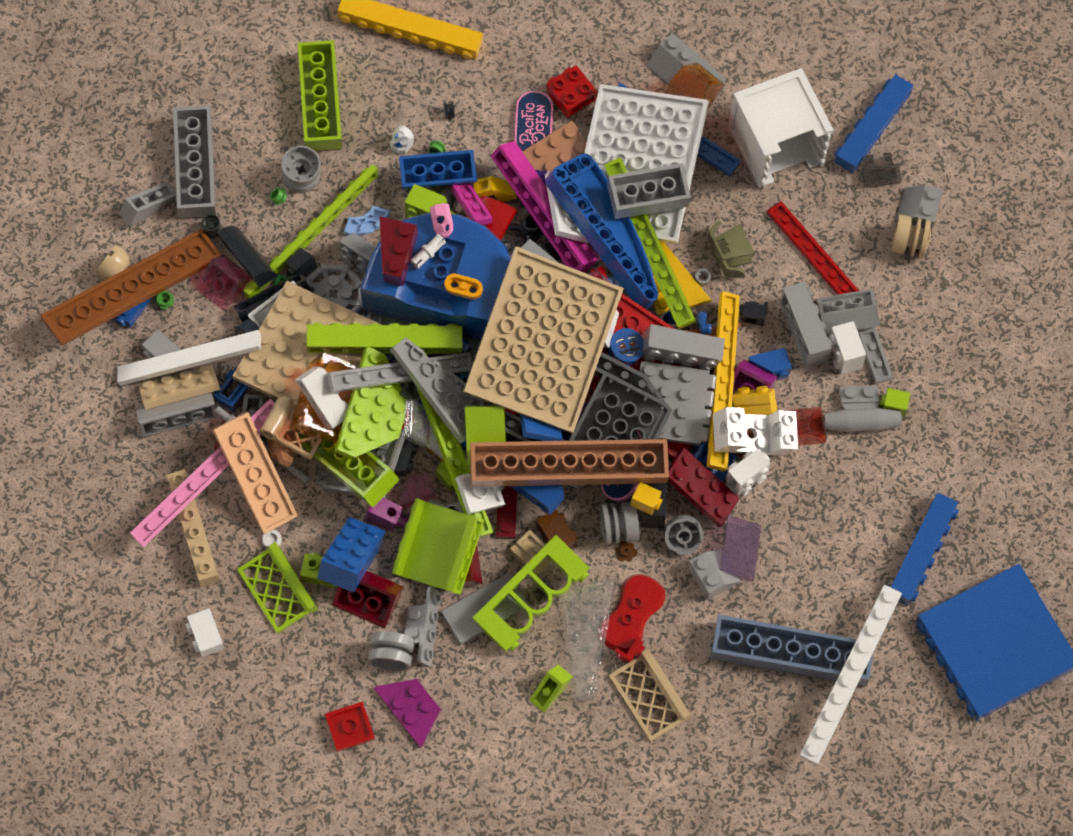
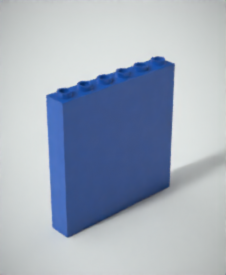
(996, 642)

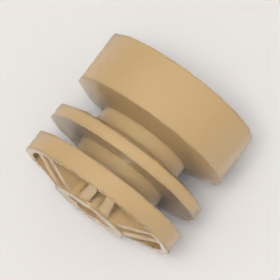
(911, 236)

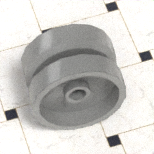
(391, 651)

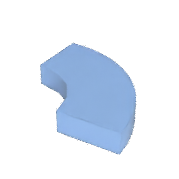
(367, 223)

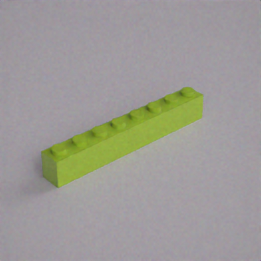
(356, 337)

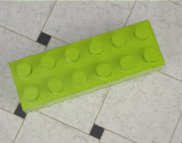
(319, 95)
(363, 475)

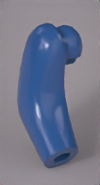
(701, 319)

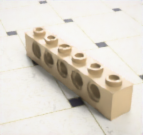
(195, 536)

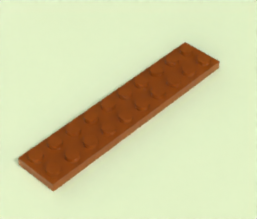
(130, 287)

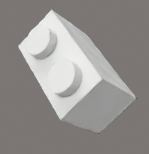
(205, 633)

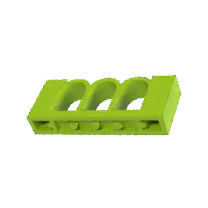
(562, 558)

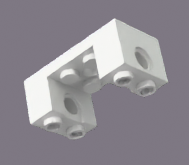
(772, 433)

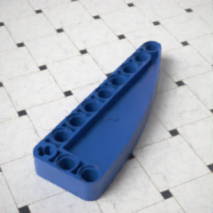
(585, 197)

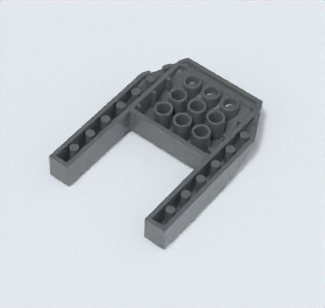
(618, 408)

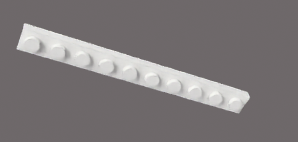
(850, 675)

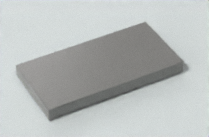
(460, 614)

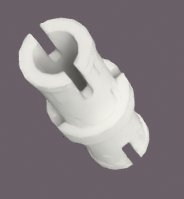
(427, 251)

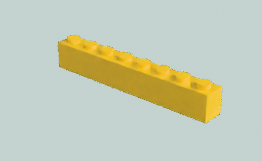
(411, 26)

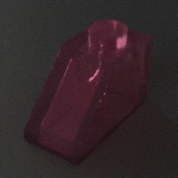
(417, 487)

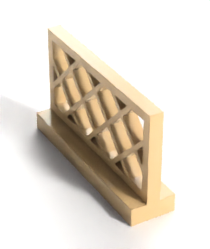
(664, 685)

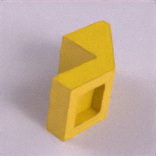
(495, 186)

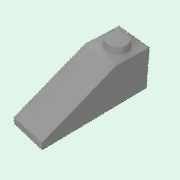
(145, 204)

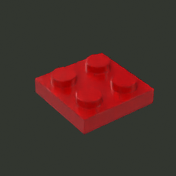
(349, 726)

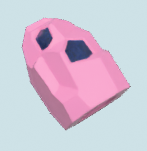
(442, 219)

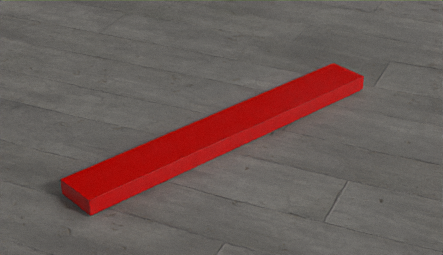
(811, 249)

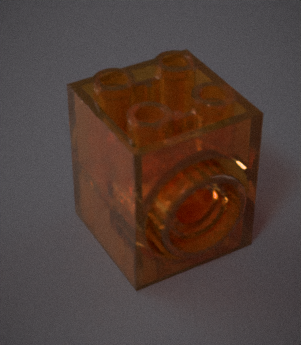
(695, 82)

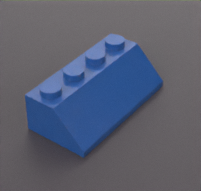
(437, 169)

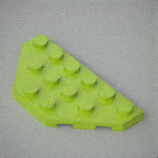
(372, 414)

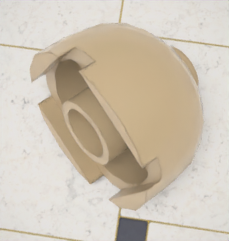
(113, 263)

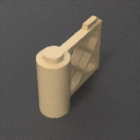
(278, 423)

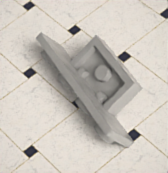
(422, 624)

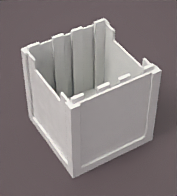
(779, 126)

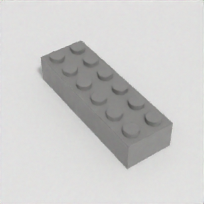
(194, 161)

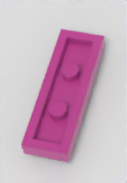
(471, 203)

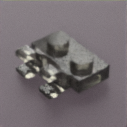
(880, 175)

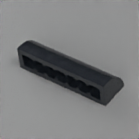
(247, 255)
(250, 304)

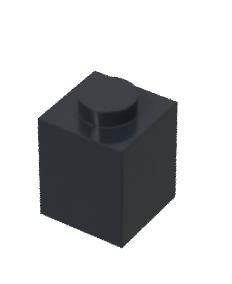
(300, 262)

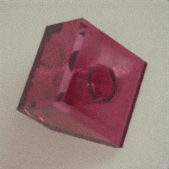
(223, 281)

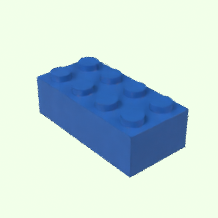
(351, 554)

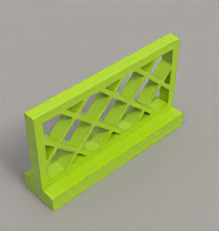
(293, 583)

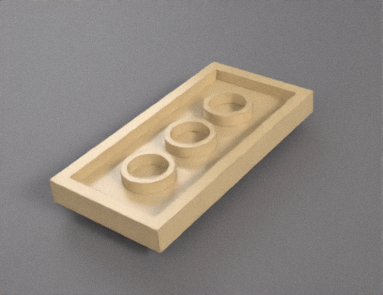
(179, 387)

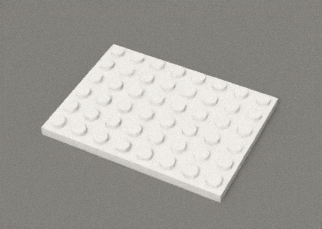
(648, 134)

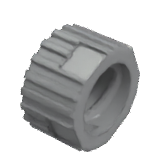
(701, 282)

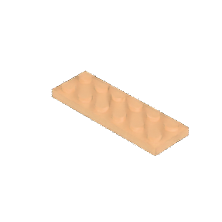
(255, 472)

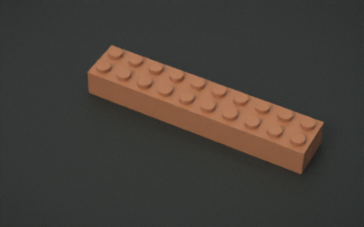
(568, 462)

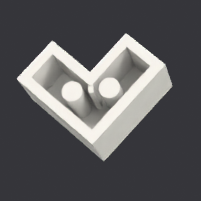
(849, 348)

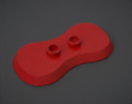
(638, 601)

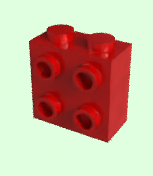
(571, 91)

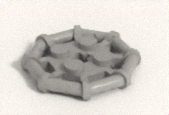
(338, 284)

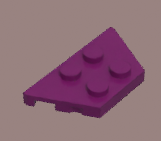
(411, 707)

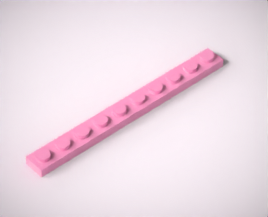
(190, 487)

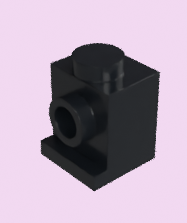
(753, 313)

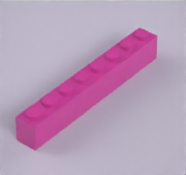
(535, 198)

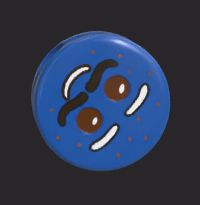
(626, 346)

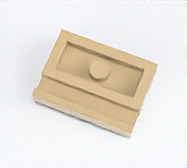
(527, 548)

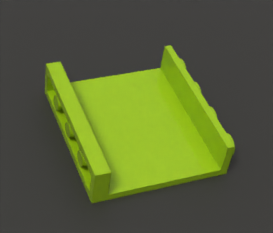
(437, 546)

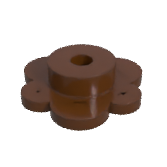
(622, 555)

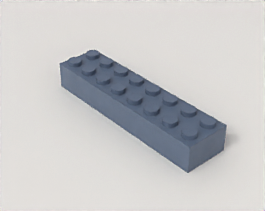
(783, 648)

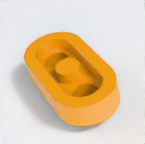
(464, 286)

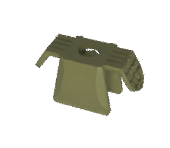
(732, 251)

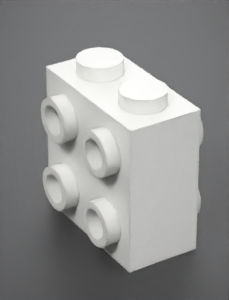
(747, 472)

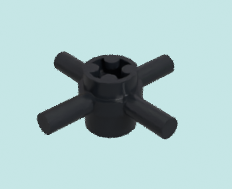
(528, 229)

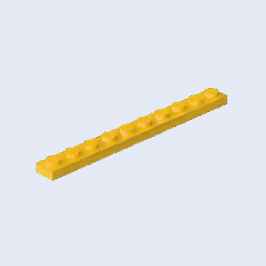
(723, 393)

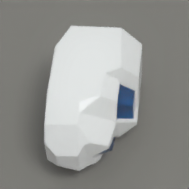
(402, 140)

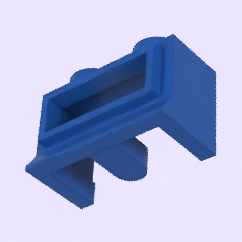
(238, 393)

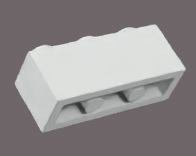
(326, 404)

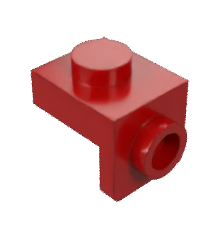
(636, 649)

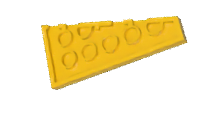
(691, 289)

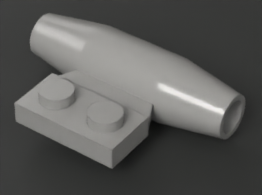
(861, 411)

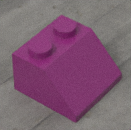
(752, 376)

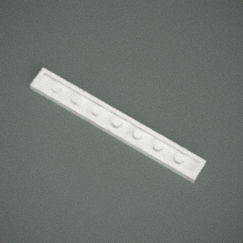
(189, 357)

